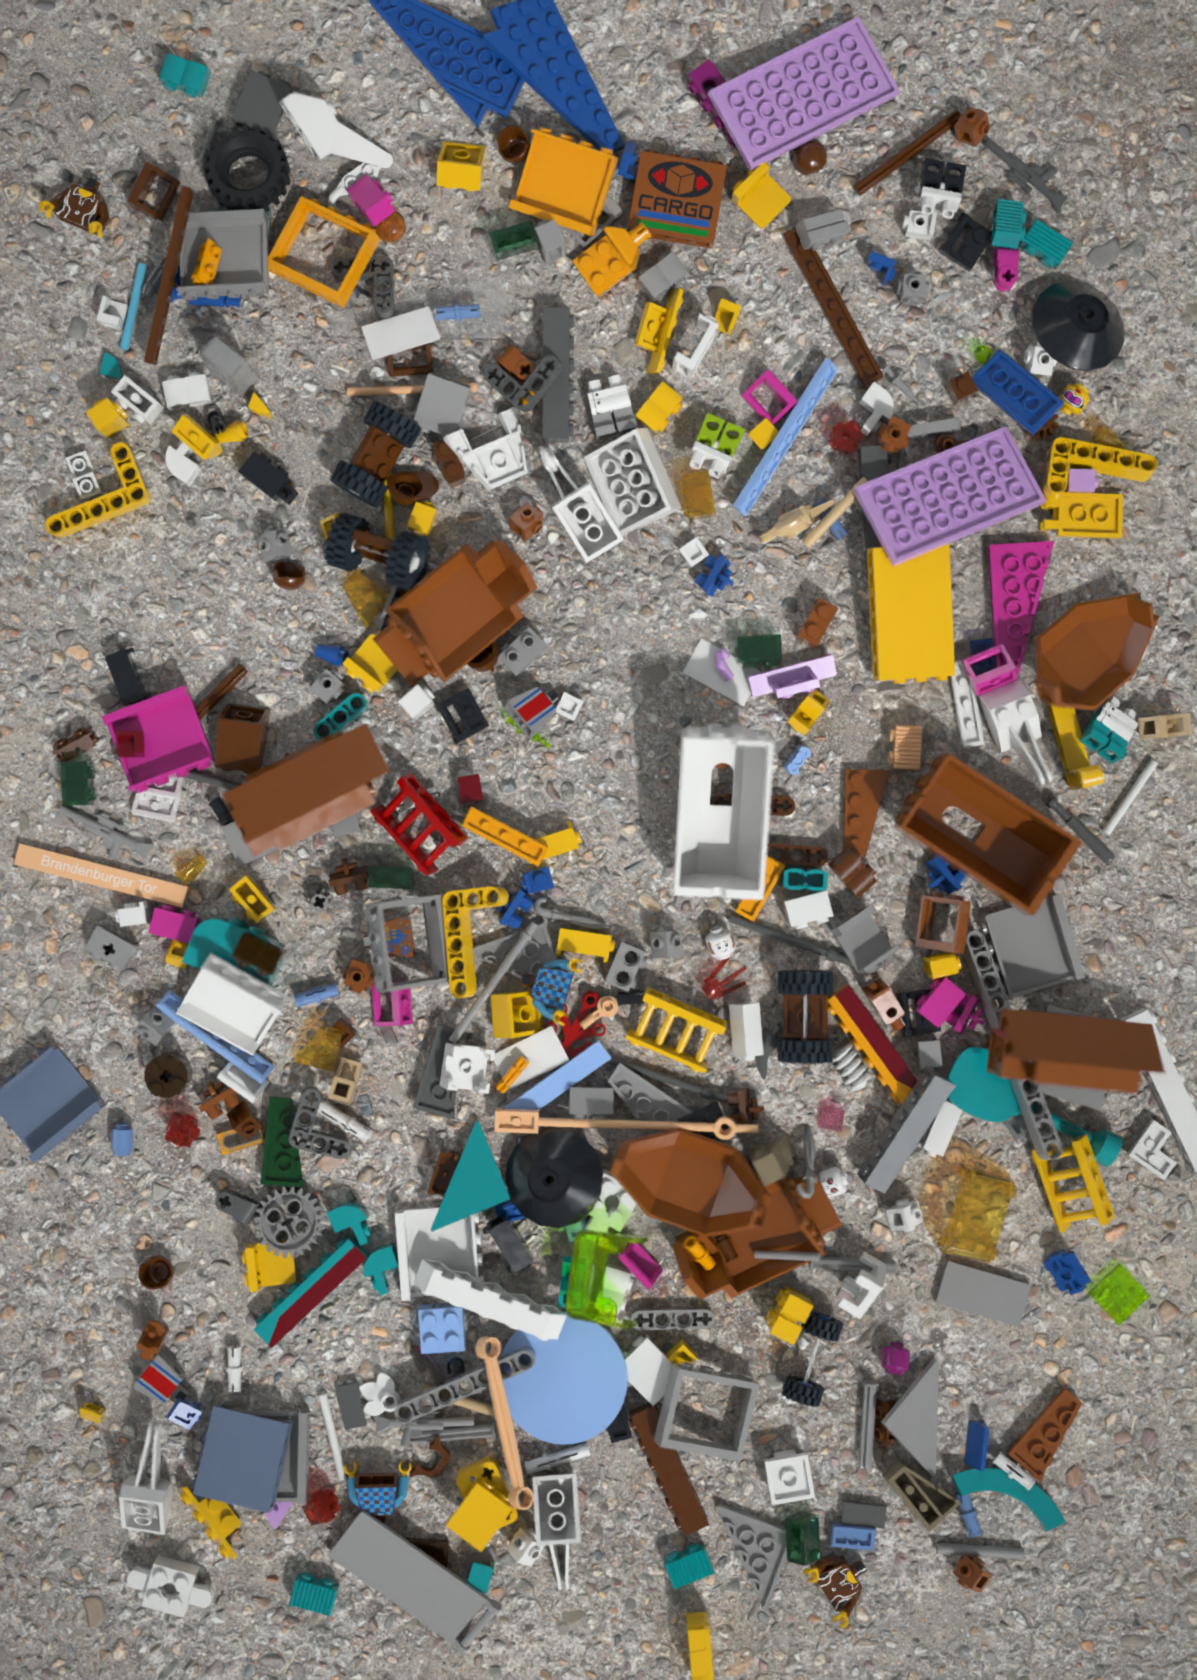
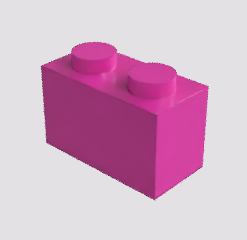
(371, 200)
(173, 924)
(939, 1001)

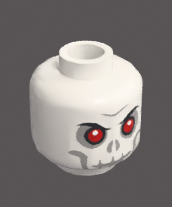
(833, 1181)

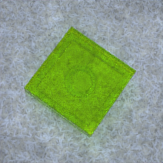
(1119, 1294)

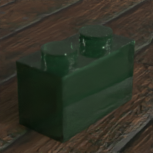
(514, 240)
(759, 649)
(78, 783)
(391, 877)
(802, 1538)

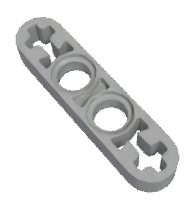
(932, 428)
(672, 1313)

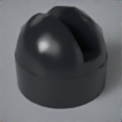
(455, 1366)

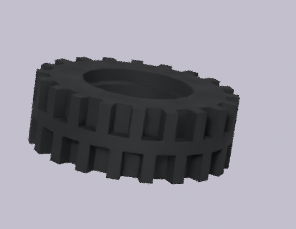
(240, 145)

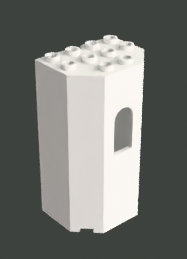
(723, 846)

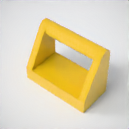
(197, 438)

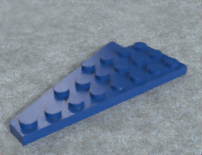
(543, 54)
(454, 57)

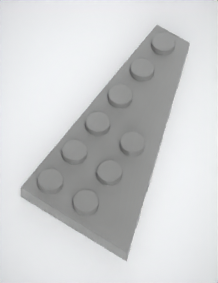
(646, 1099)

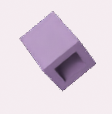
(1082, 481)

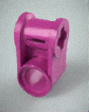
(1005, 264)

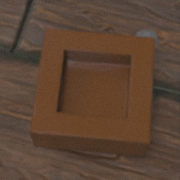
(348, 1031)

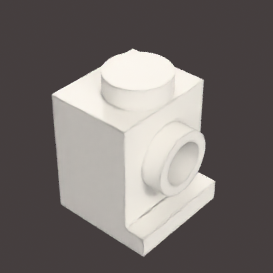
(919, 231)
(133, 914)

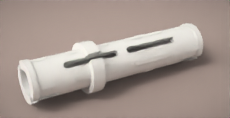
(344, 1121)
(557, 1458)

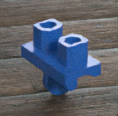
(718, 576)
(942, 877)
(509, 917)

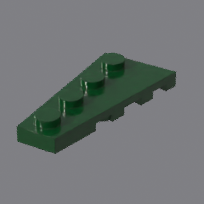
(280, 1160)

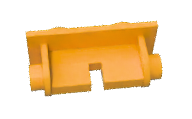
(208, 259)

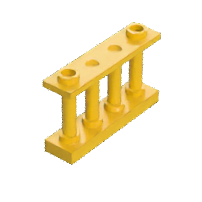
(675, 1008)
(1094, 1188)

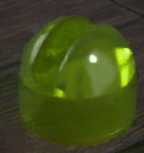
(982, 353)

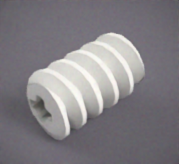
(851, 1067)

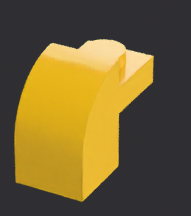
(808, 711)

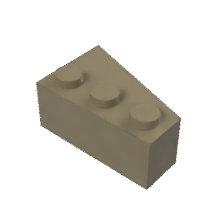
(773, 1159)
(921, 1497)

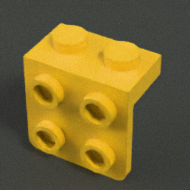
(760, 196)
(370, 666)
(265, 1268)

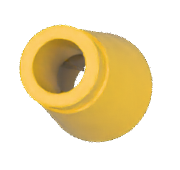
(234, 432)

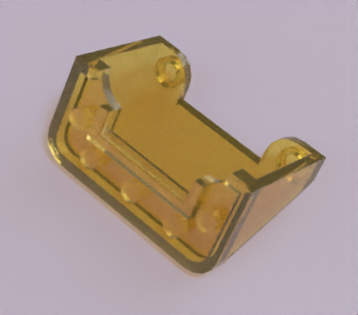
(977, 1215)

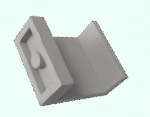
(863, 941)

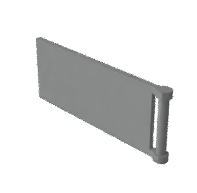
(412, 1580)

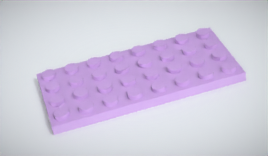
(803, 93)
(949, 495)

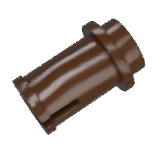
(726, 1247)

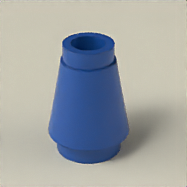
(332, 653)

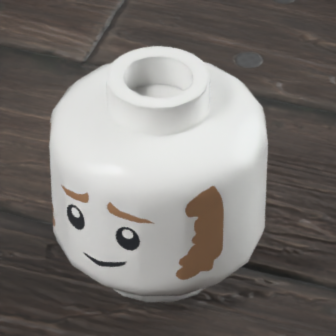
(720, 943)

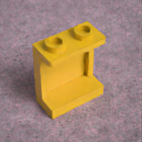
(480, 1514)

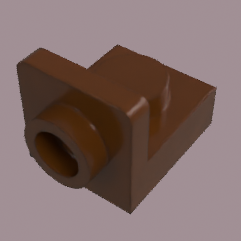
(244, 1120)

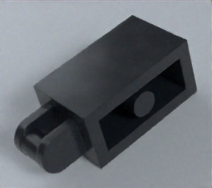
(268, 478)

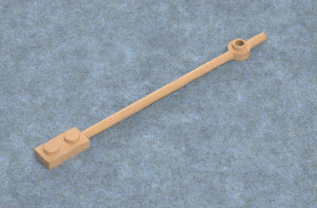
(529, 1121)

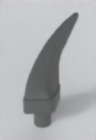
(770, 1042)

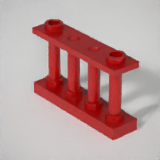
(437, 819)

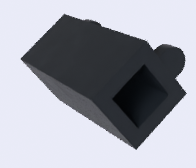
(126, 677)
(509, 1243)

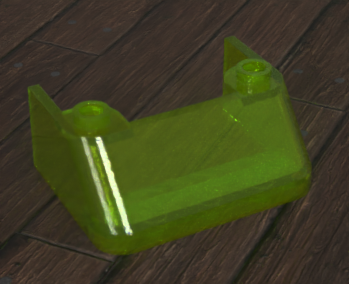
(587, 1277)

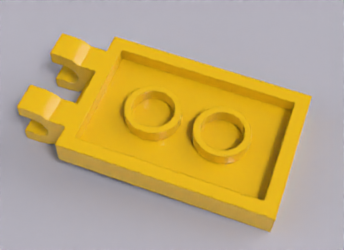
(1085, 516)

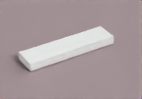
(966, 708)

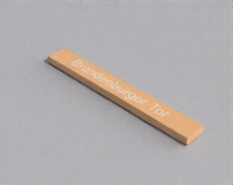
(101, 875)

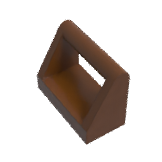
(143, 187)
(415, 370)

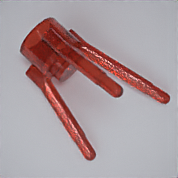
(714, 988)

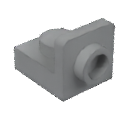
(1018, 1129)

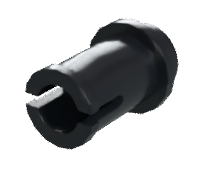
(216, 420)
(221, 811)
(631, 997)

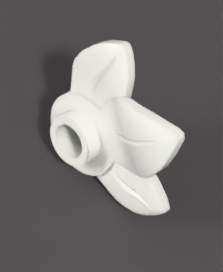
(377, 1393)

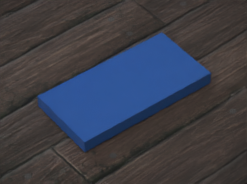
(1016, 392)

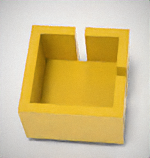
(790, 1308)

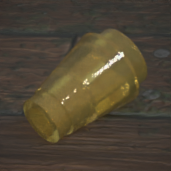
(1105, 436)
(190, 870)

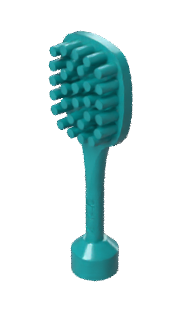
(995, 1101)

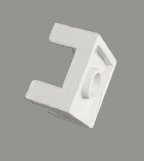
(465, 1067)
(864, 1287)

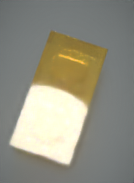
(698, 495)

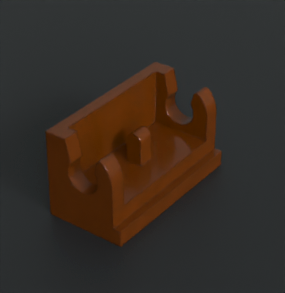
(443, 1172)

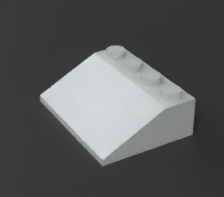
(632, 481)

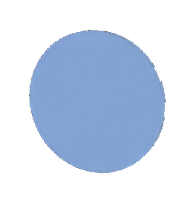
(571, 1386)

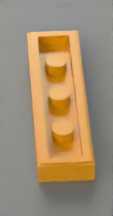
(504, 836)

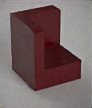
(130, 744)
(470, 788)

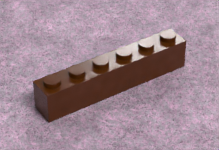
(670, 1471)

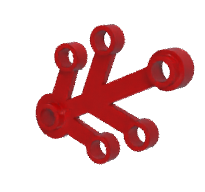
(572, 1032)

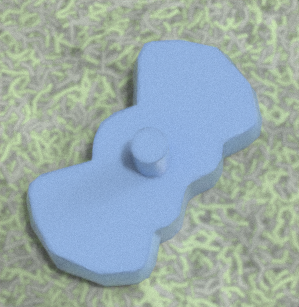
(797, 759)

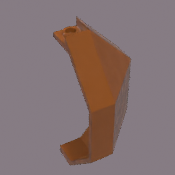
(1092, 650)
(691, 1182)

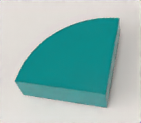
(111, 367)

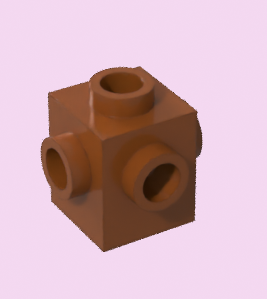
(972, 126)
(897, 428)
(526, 521)
(365, 970)
(972, 1573)

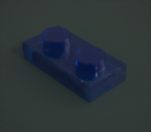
(985, 665)

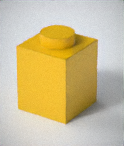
(422, 518)

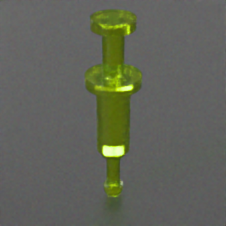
(536, 738)

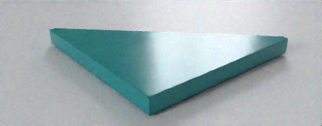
(474, 1184)

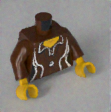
(80, 207)
(839, 1583)

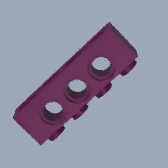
(705, 76)

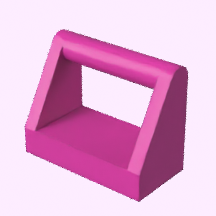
(777, 389)
(992, 678)
(400, 1007)
(640, 1264)

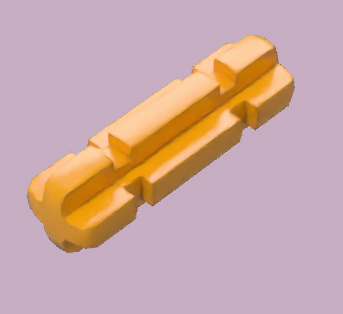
(512, 1074)

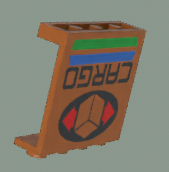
(678, 198)

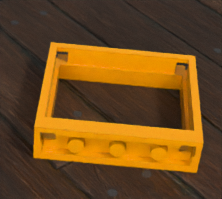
(292, 229)

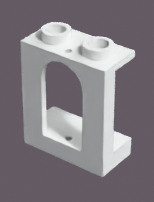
(687, 366)

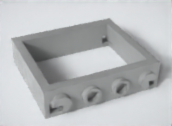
(436, 939)
(669, 1404)

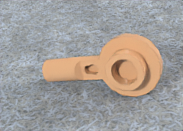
(606, 1007)

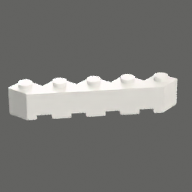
(489, 1300)

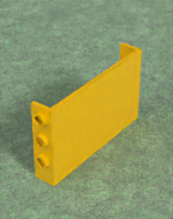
(911, 616)

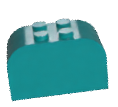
(220, 938)

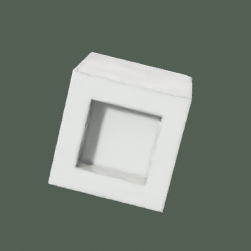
(112, 313)

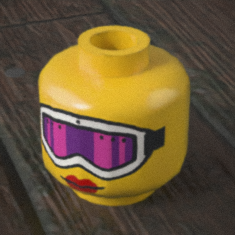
(1075, 399)

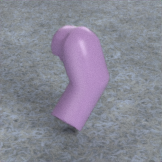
(722, 667)

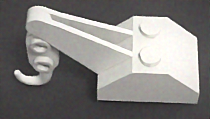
(325, 135)
(582, 513)

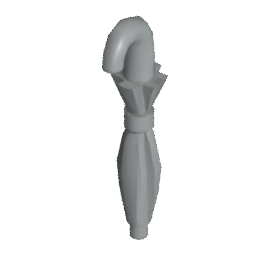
(577, 920)
(809, 1177)

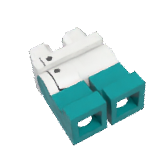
(1110, 730)

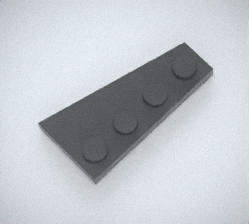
(431, 1096)

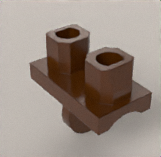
(346, 874)
(748, 1108)

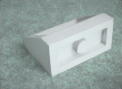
(242, 1082)

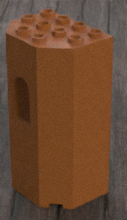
(1015, 852)

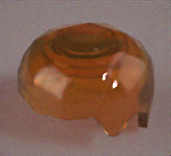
(391, 228)

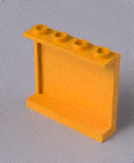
(565, 181)

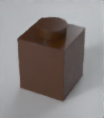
(961, 388)

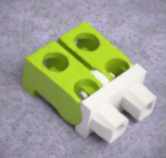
(713, 452)

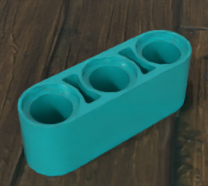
(351, 714)

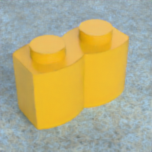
(659, 408)
(941, 965)

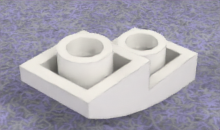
(83, 474)

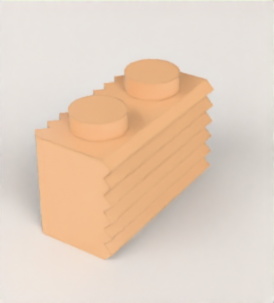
(905, 747)

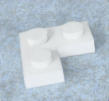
(1147, 1150)

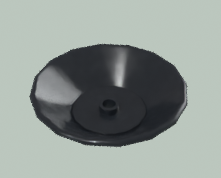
(1078, 325)
(574, 1171)

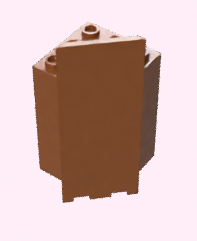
(455, 612)
(307, 790)
(1073, 1050)
(788, 1225)

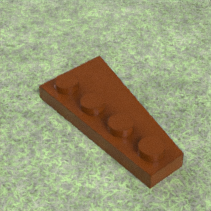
(861, 804)
(1041, 1439)

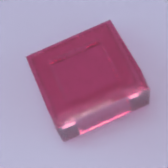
(831, 1118)

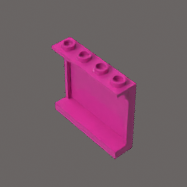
(171, 737)

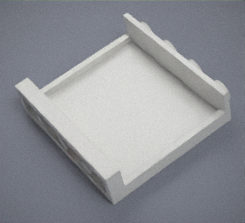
(232, 1004)
(452, 1245)

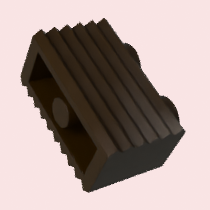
(258, 953)

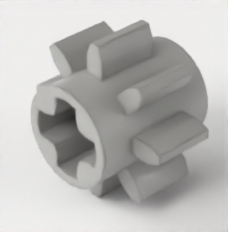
(314, 900)

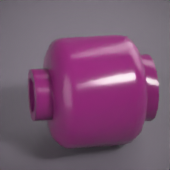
(895, 1358)

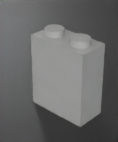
(442, 405)

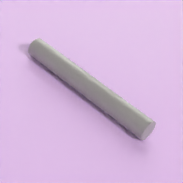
(787, 1255)

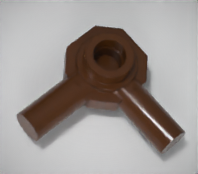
(945, 442)

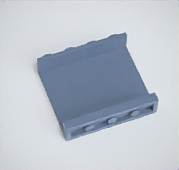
(47, 1101)
(242, 1459)

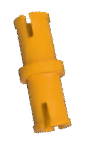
(699, 1253)

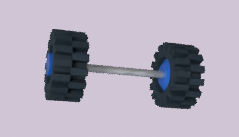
(802, 1389)

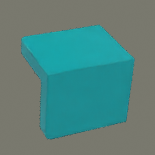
(480, 1576)

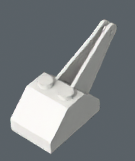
(1015, 722)
(145, 1500)
(557, 1516)

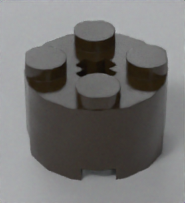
(155, 1075)

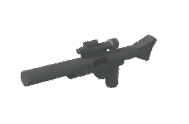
(1023, 173)

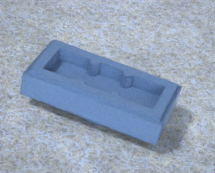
(852, 1536)

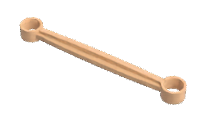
(504, 1423)

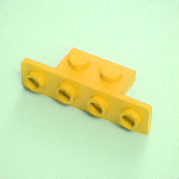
(657, 327)
(215, 1517)

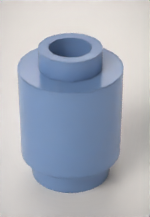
(122, 1139)

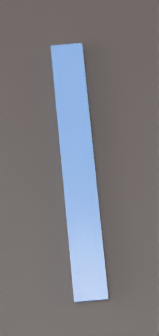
(785, 437)

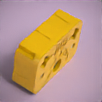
(468, 1474)
(699, 1646)

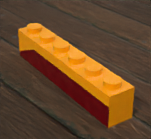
(873, 1043)

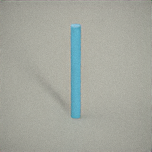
(133, 306)

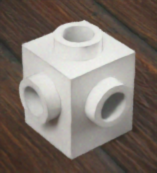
(1038, 360)
(904, 1215)
(524, 1546)

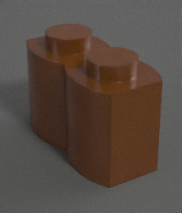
(450, 465)
(853, 872)

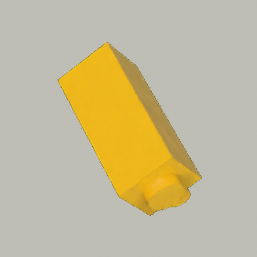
(561, 841)
(585, 943)

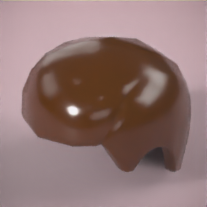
(513, 144)
(809, 157)
(288, 575)
(156, 1272)

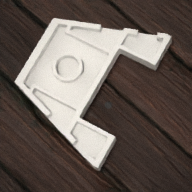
(498, 460)

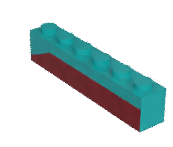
(311, 1291)

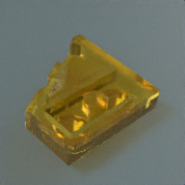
(365, 597)
(321, 1049)

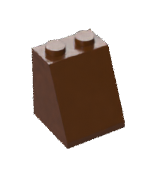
(241, 738)

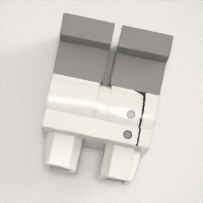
(609, 401)

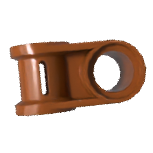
(515, 363)

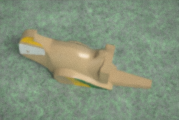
(795, 522)

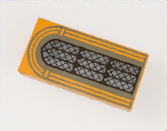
(232, 1141)

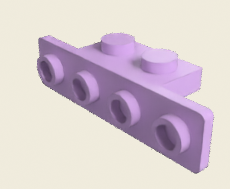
(793, 678)

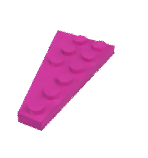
(1015, 590)

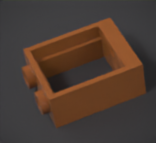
(925, 923)

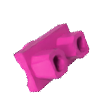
(959, 1022)

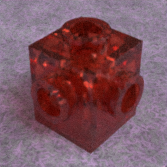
(851, 432)
(182, 1129)
(321, 1507)

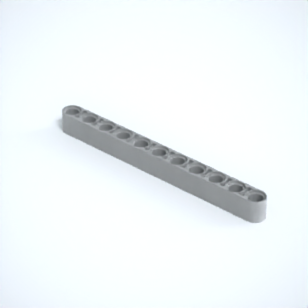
(993, 1015)

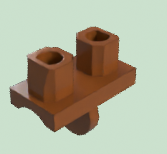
(211, 1107)
(152, 1339)

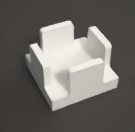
(789, 1477)

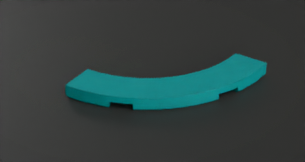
(997, 1480)

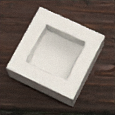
(693, 552)
(569, 706)

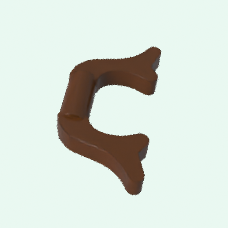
(435, 1471)

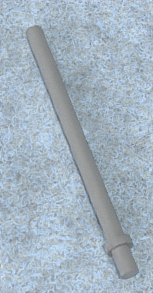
(525, 936)

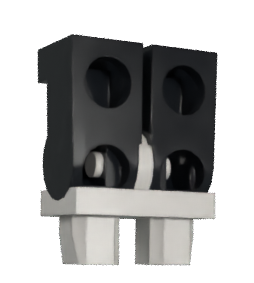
(941, 189)

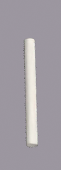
(1130, 797)
(332, 1436)

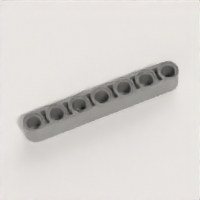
(457, 1392)

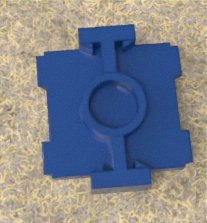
(1067, 1271)

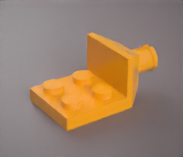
(611, 257)

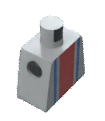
(532, 710)
(162, 1379)

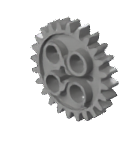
(270, 1231)

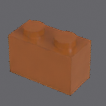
(816, 623)

